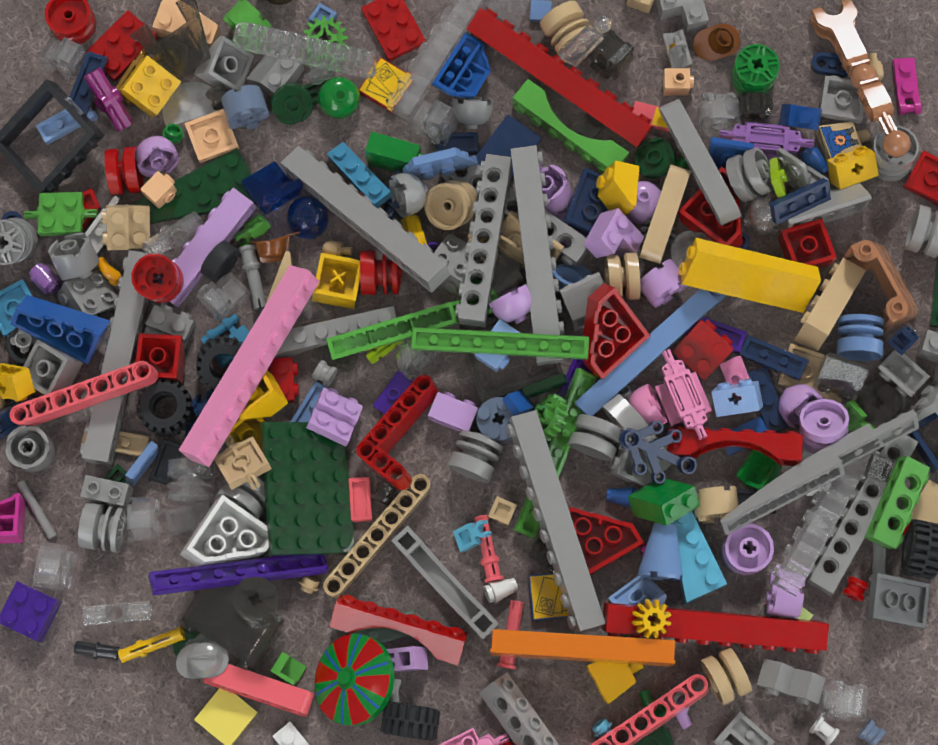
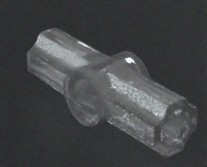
(181, 229)
(104, 613)

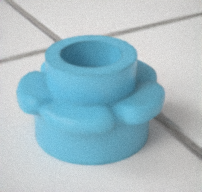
(602, 727)

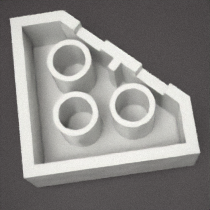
(226, 536)

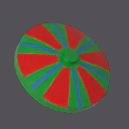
(354, 680)

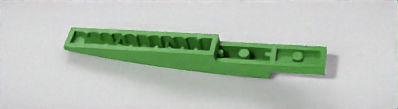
(397, 329)

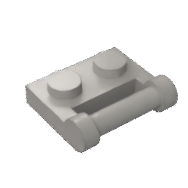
(744, 731)

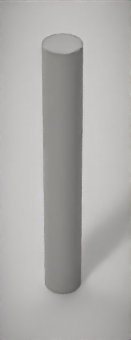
(36, 509)

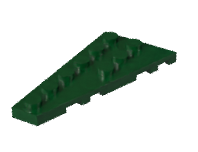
(202, 188)

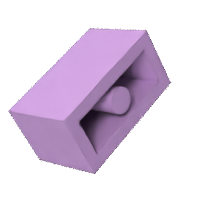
(453, 412)

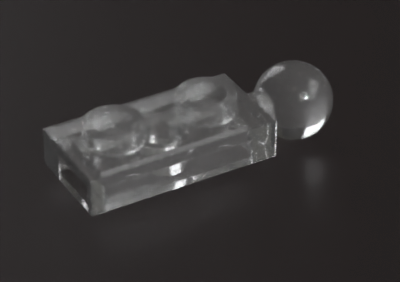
(585, 41)

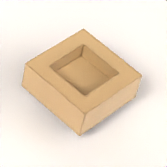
(502, 511)

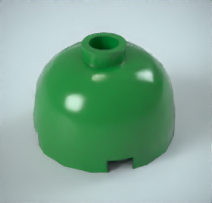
(339, 98)

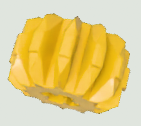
(651, 609)

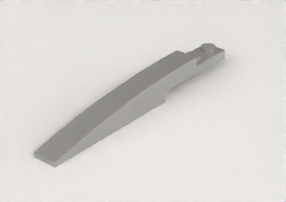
(818, 470)

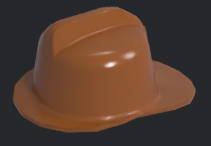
(717, 42)
(273, 249)

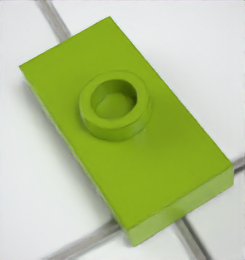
(778, 177)

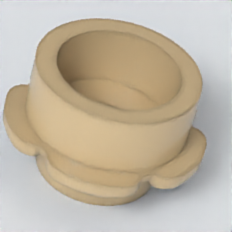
(309, 584)

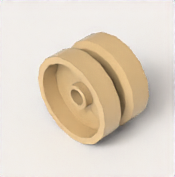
(450, 204)
(625, 276)
(726, 675)

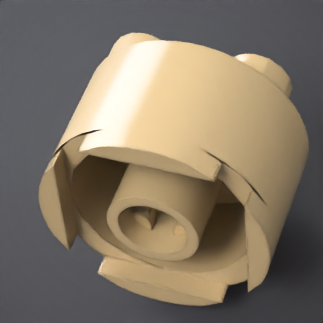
(715, 503)

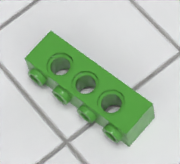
(887, 508)

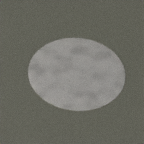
(187, 103)

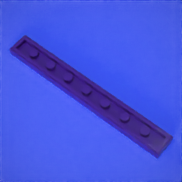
(234, 572)

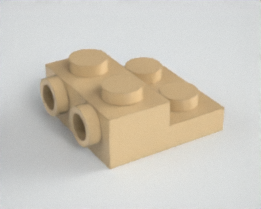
(126, 226)

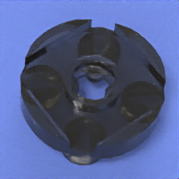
(888, 394)

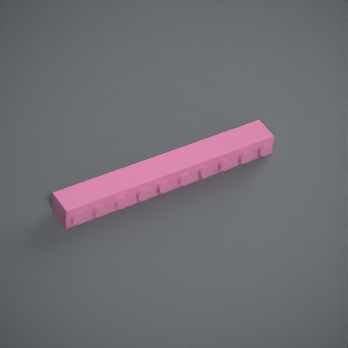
(249, 366)

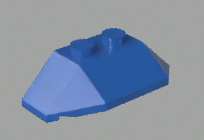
(464, 69)

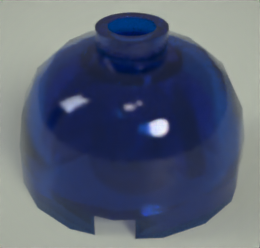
(307, 217)

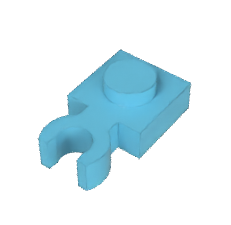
(469, 535)

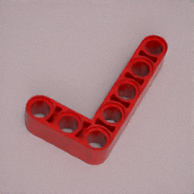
(395, 431)

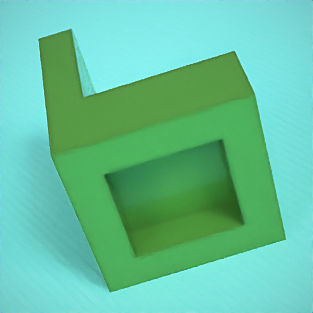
(288, 669)

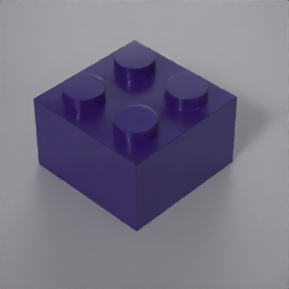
(29, 612)

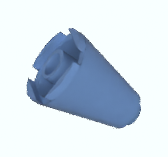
(662, 555)

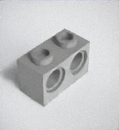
(106, 491)

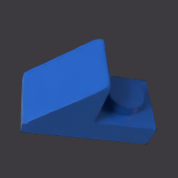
(800, 116)

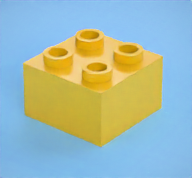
(149, 86)
(338, 281)

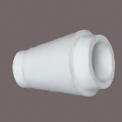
(499, 589)

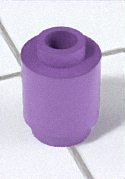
(45, 279)

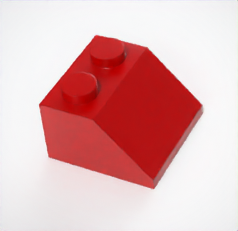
(164, 354)

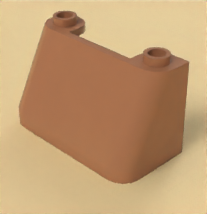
(900, 305)

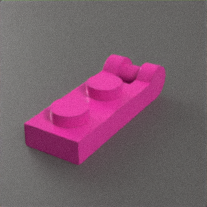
(906, 86)

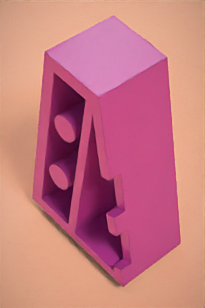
(12, 519)

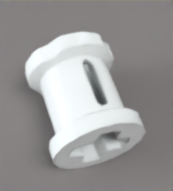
(824, 730)

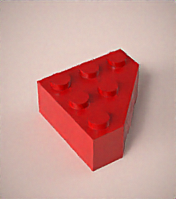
(700, 218)
(611, 331)
(603, 538)

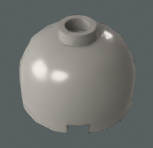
(472, 111)
(408, 193)

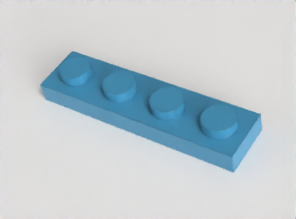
(359, 174)

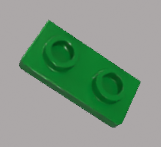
(758, 471)

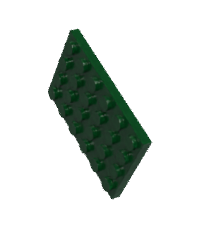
(305, 491)

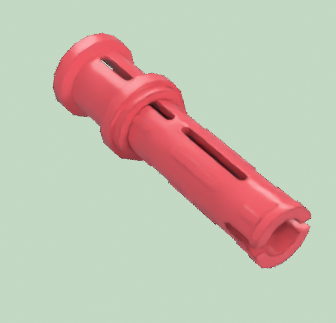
(489, 559)
(513, 623)

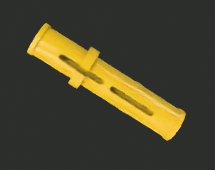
(128, 653)

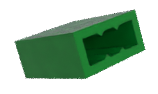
(390, 152)
(663, 501)

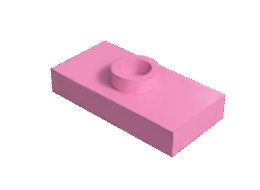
(734, 371)

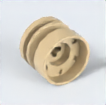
(563, 24)

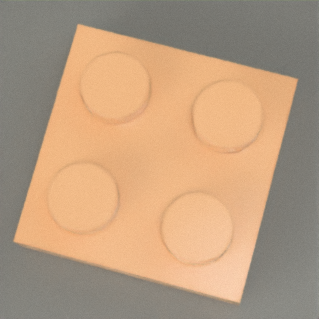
(211, 136)

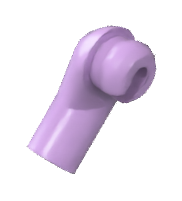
(683, 717)

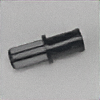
(96, 650)

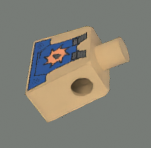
(840, 138)

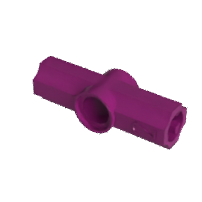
(108, 99)

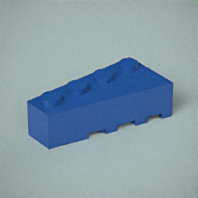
(61, 327)

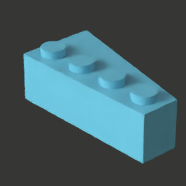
(698, 564)

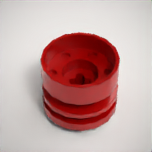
(378, 272)
(145, 278)

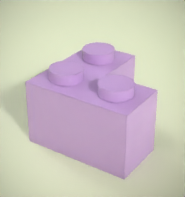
(613, 235)

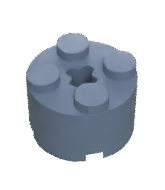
(245, 107)
(486, 417)

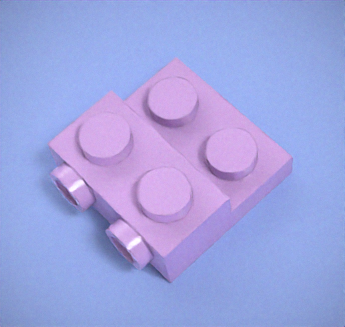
(334, 416)

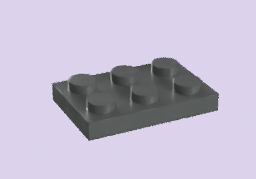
(898, 600)

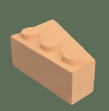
(170, 18)

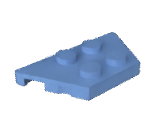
(439, 162)

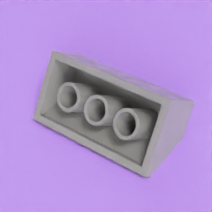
(842, 204)

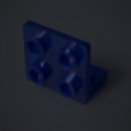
(271, 187)

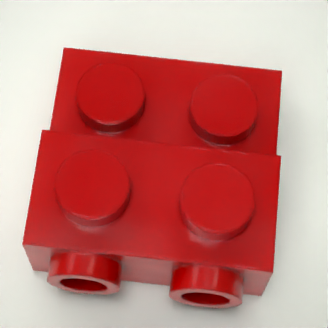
(703, 348)
(284, 373)

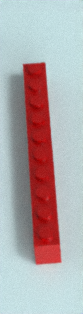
(560, 77)
(724, 628)

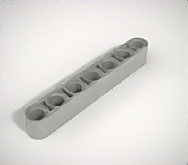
(700, 162)

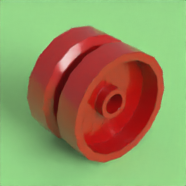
(70, 20)
(122, 171)

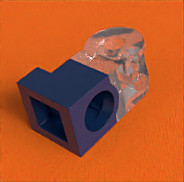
(904, 338)

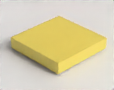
(226, 716)

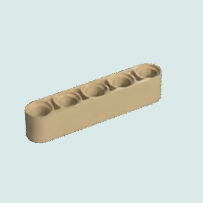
(665, 214)

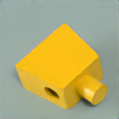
(612, 678)

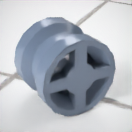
(871, 733)

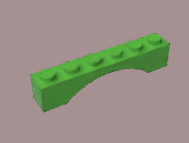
(533, 102)

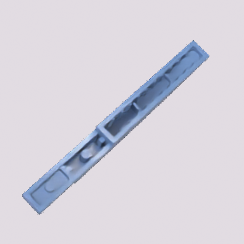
(649, 351)

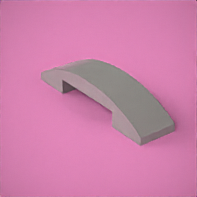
(626, 416)

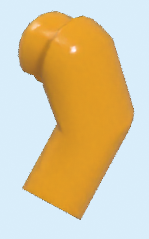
(108, 271)

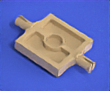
(242, 463)

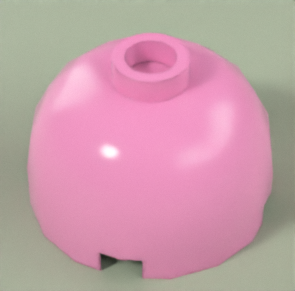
(646, 404)

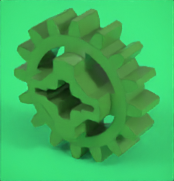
(324, 25)
(552, 415)

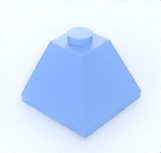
(637, 591)

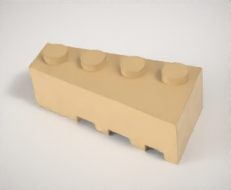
(829, 304)

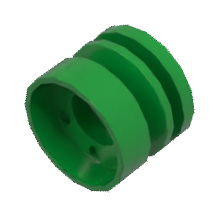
(746, 78)

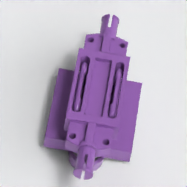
(768, 137)

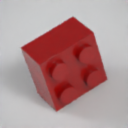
(808, 244)

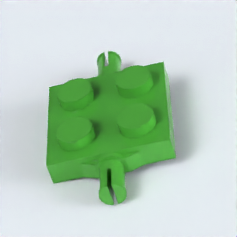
(60, 213)

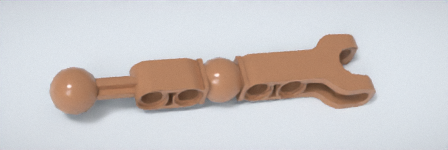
(855, 60)

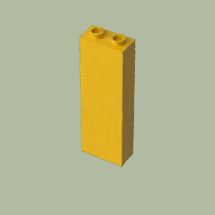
(749, 275)

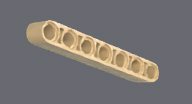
(375, 546)

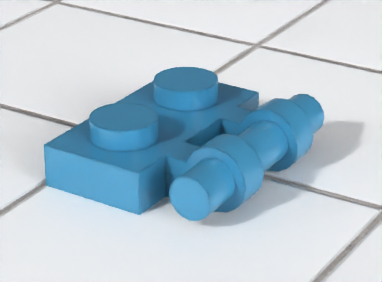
(228, 324)

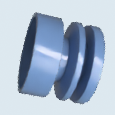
(860, 337)

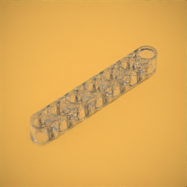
(296, 47)

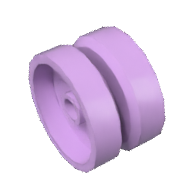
(822, 424)
(760, 548)

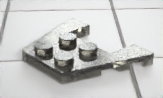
(183, 48)

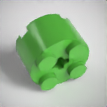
(244, 12)

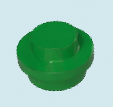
(173, 133)

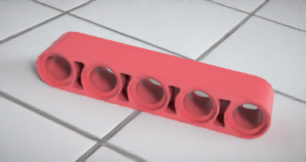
(263, 690)

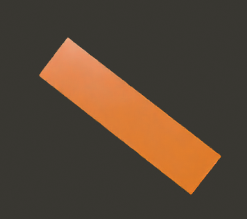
(583, 647)

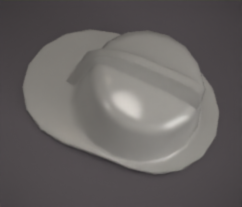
(202, 660)

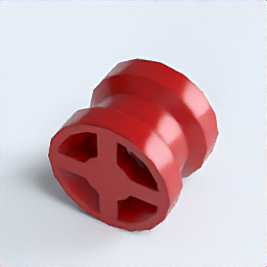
(855, 589)

